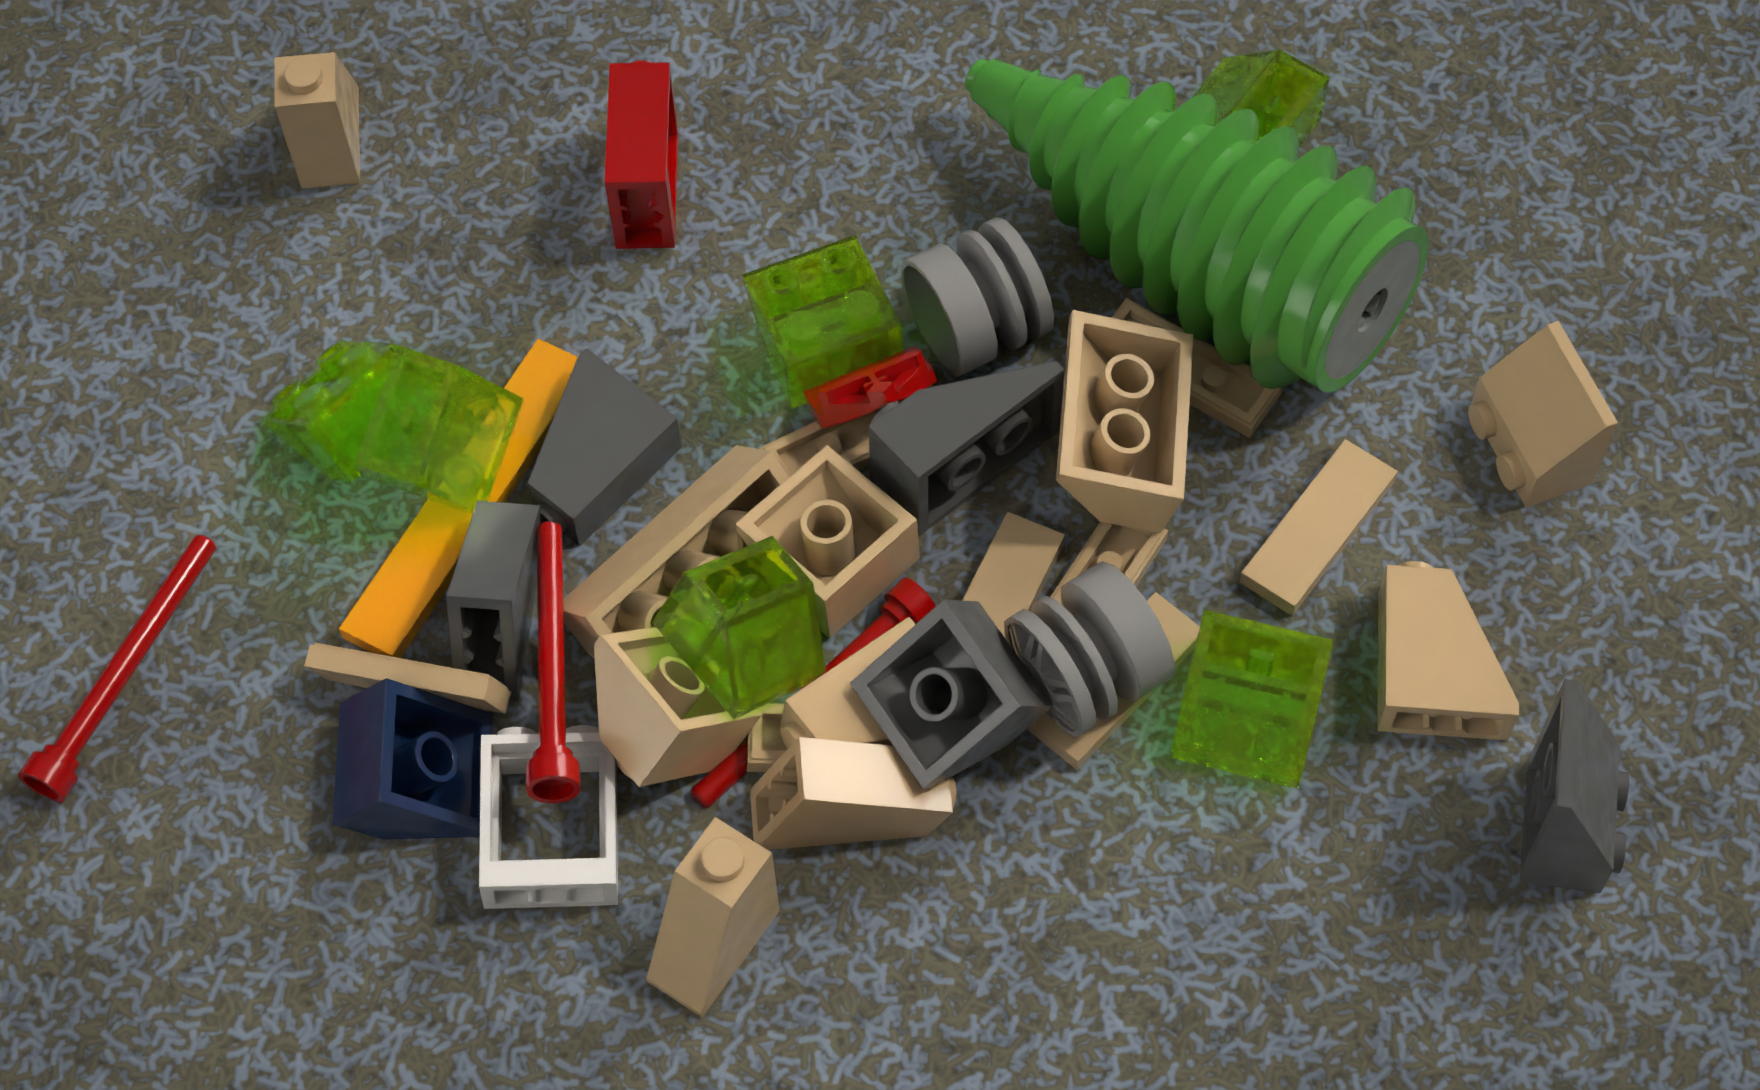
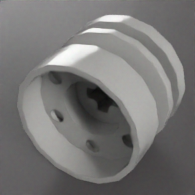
(977, 296)
(1092, 647)

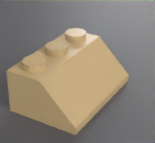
(1125, 419)

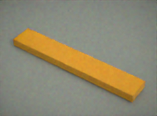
(427, 553)

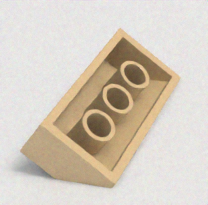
(686, 534)

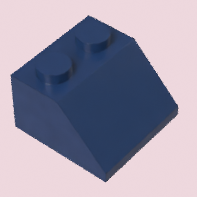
(408, 764)

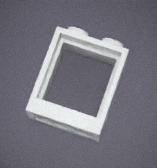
(545, 880)

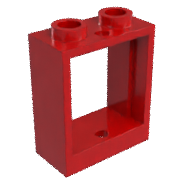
(641, 155)

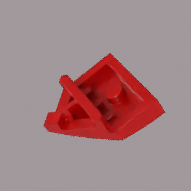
(869, 388)

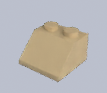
(1543, 418)
(839, 533)
(658, 711)

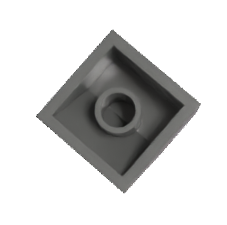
(950, 692)

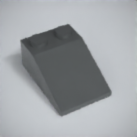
(961, 437)
(1573, 798)

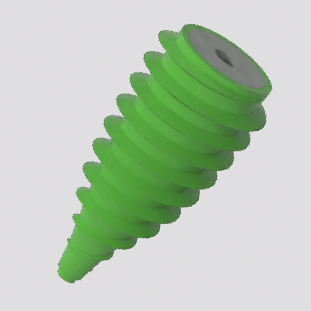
(1219, 224)

